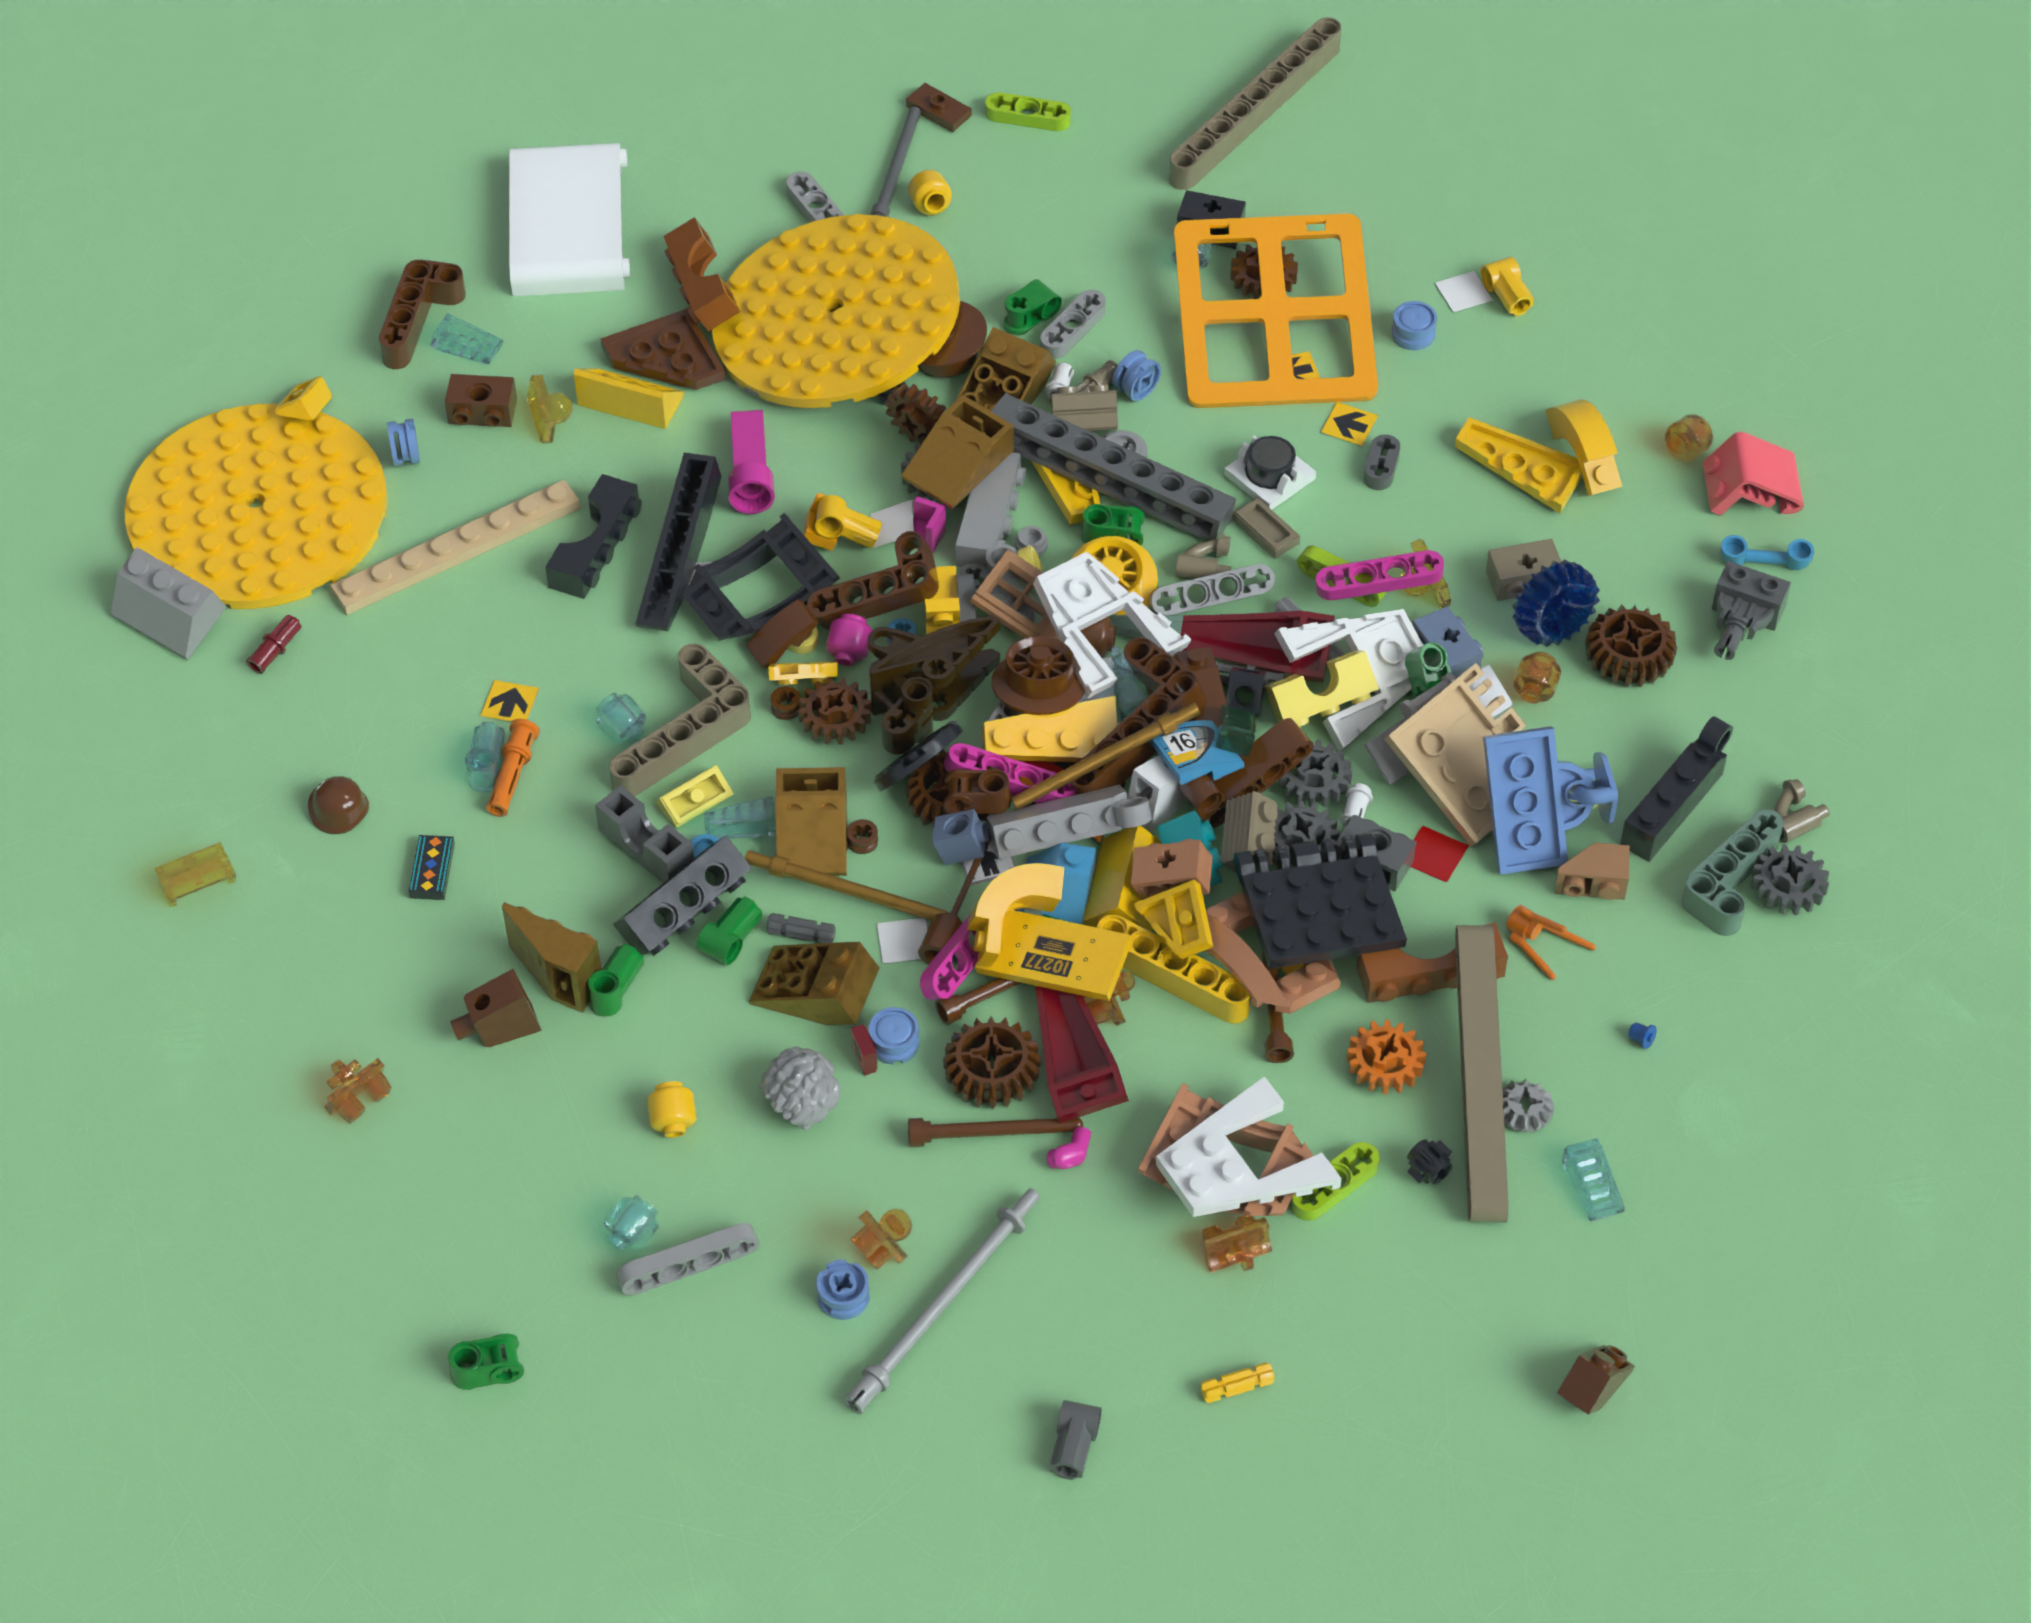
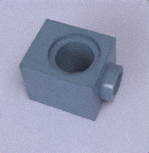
(960, 836)

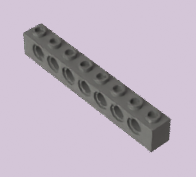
(1116, 470)

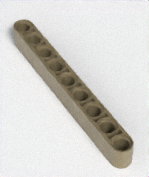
(1254, 103)
(1481, 1074)

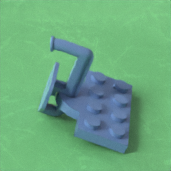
(1532, 798)

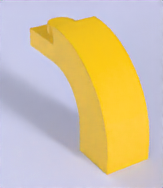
(1591, 441)
(944, 606)
(1024, 886)

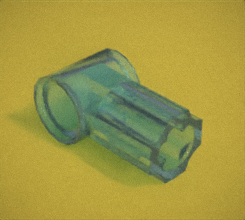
(484, 756)

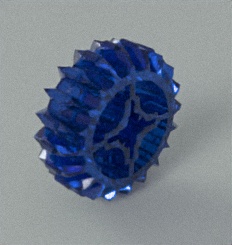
(1555, 603)

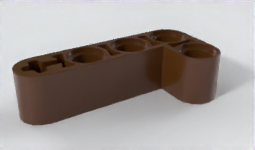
(419, 287)
(838, 599)
(1268, 761)

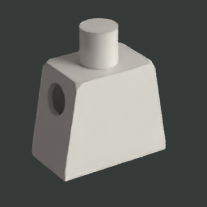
(1160, 787)

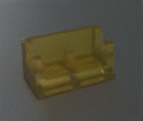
(194, 872)

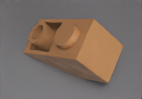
(1596, 872)

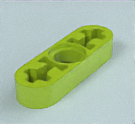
(1037, 120)
(1316, 558)
(1342, 1164)

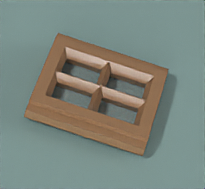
(1012, 597)

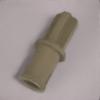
(1102, 376)

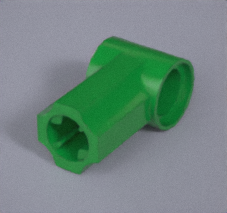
(726, 936)
(613, 980)

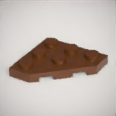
(667, 351)

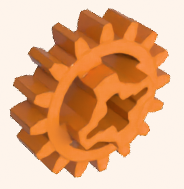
(1386, 1056)

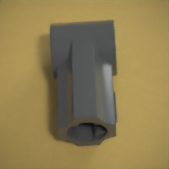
(1076, 1429)

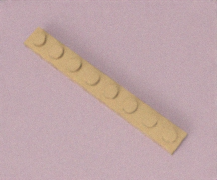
(455, 547)

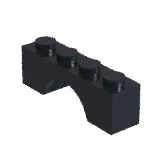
(578, 564)

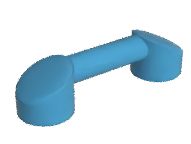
(1797, 557)

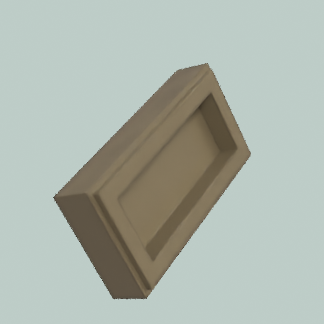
(1266, 528)

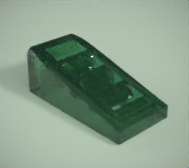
(1235, 730)

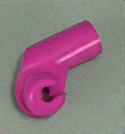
(1070, 1154)

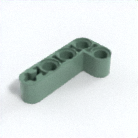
(1711, 885)

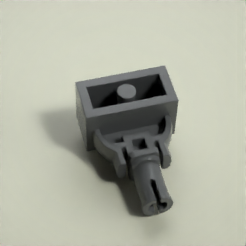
(1746, 601)

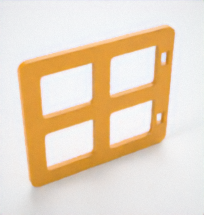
(1275, 312)

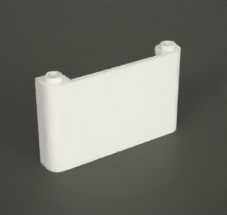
(566, 219)

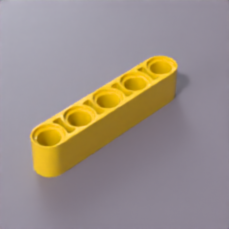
(1187, 977)

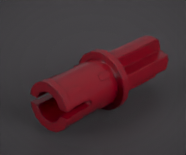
(274, 644)

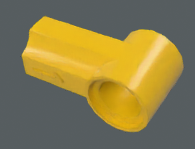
(1505, 279)
(837, 520)

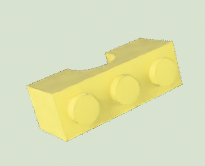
(1350, 680)

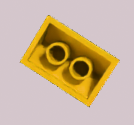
(626, 396)
(1111, 885)

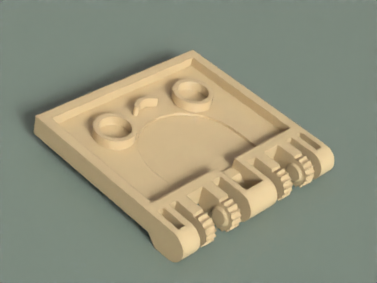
(1447, 754)

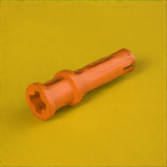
(515, 755)

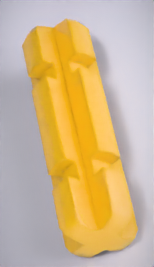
(1237, 1382)

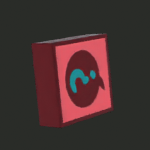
(864, 1049)

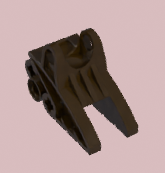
(924, 671)

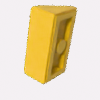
(305, 400)

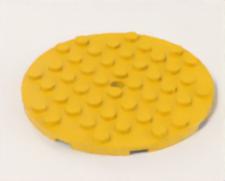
(894, 310)
(317, 513)

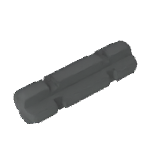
(801, 928)

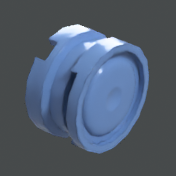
(1414, 325)
(1136, 375)
(407, 442)
(894, 1035)
(843, 1290)

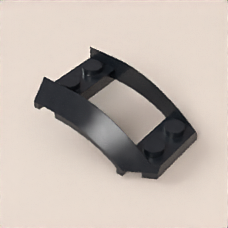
(782, 541)

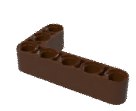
(1173, 689)

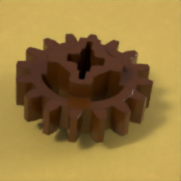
(1246, 271)
(913, 411)
(835, 711)

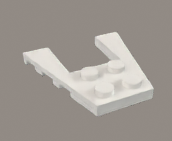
(1085, 593)
(1384, 638)
(1213, 1175)

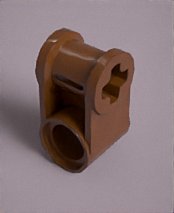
(979, 790)

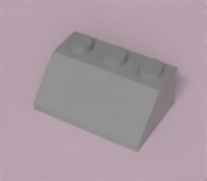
(164, 603)

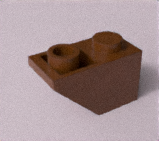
(1595, 1378)

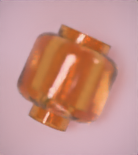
(1688, 437)
(1538, 676)

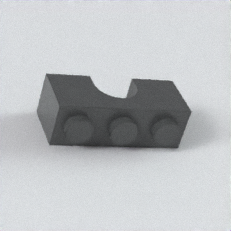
(627, 825)

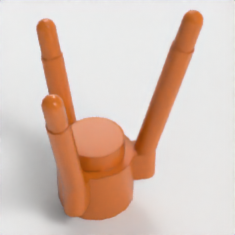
(1528, 924)

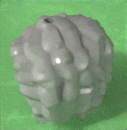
(801, 1086)

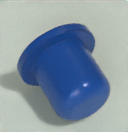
(1642, 1034)

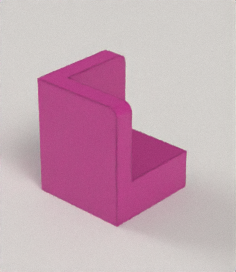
(929, 521)

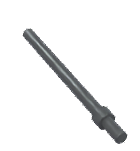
(881, 208)

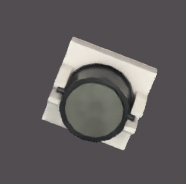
(1271, 470)

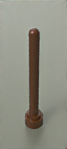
(955, 1006)
(1278, 1043)
(923, 1131)

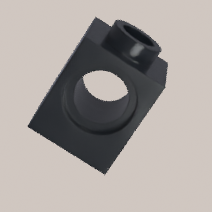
(1246, 677)

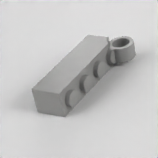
(988, 515)
(1066, 820)

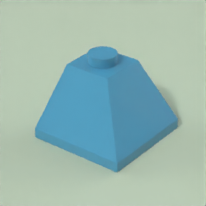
(1077, 879)

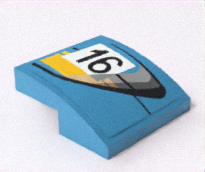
(1193, 753)

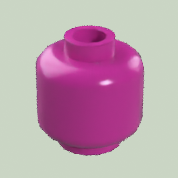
(848, 639)

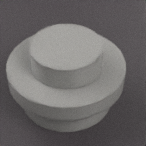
(1034, 537)

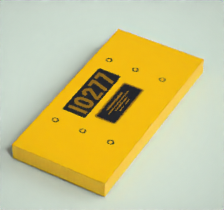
(1059, 955)

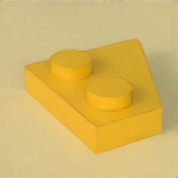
(790, 672)
(1179, 918)

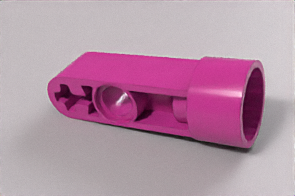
(750, 479)

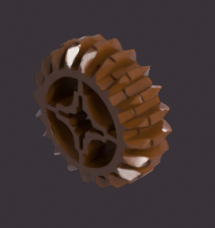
(1631, 645)
(930, 802)
(969, 1062)

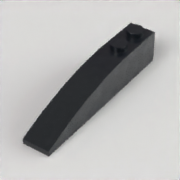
(680, 540)

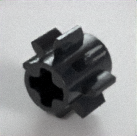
(1429, 1161)

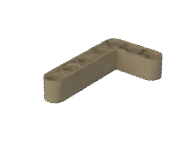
(719, 714)

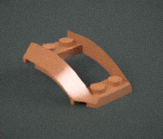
(1286, 993)
(1190, 1110)

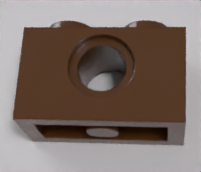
(481, 400)

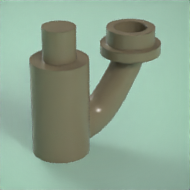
(1193, 566)
(1802, 819)

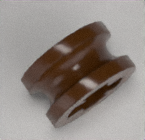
(787, 694)
(861, 828)

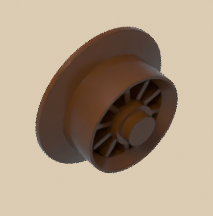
(961, 346)
(1037, 677)

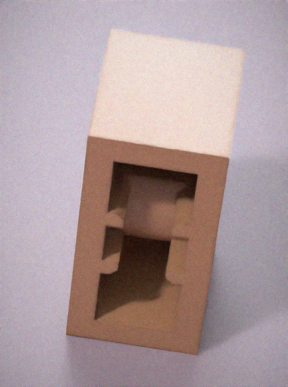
(1170, 865)

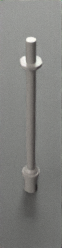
(876, 1377)

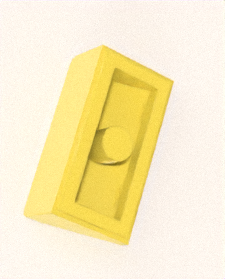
(694, 797)

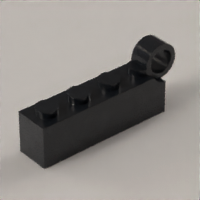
(1677, 791)

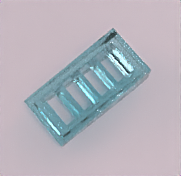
(460, 329)
(1127, 688)
(743, 820)
(1588, 1157)

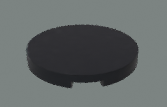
(917, 755)

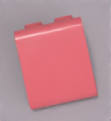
(1754, 471)

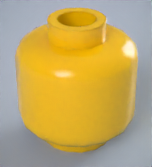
(930, 192)
(671, 1109)

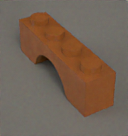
(708, 296)
(1397, 974)

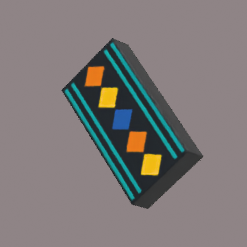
(431, 867)

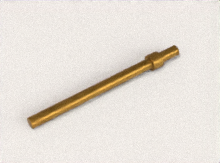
(1165, 725)
(780, 867)

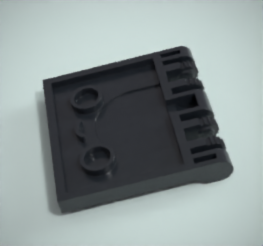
(1320, 907)

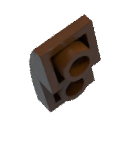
(786, 628)

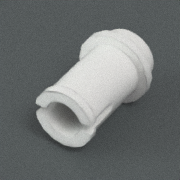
(1060, 378)
(1358, 798)

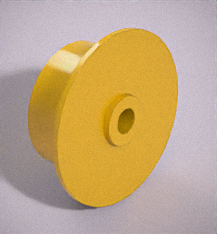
(1127, 562)

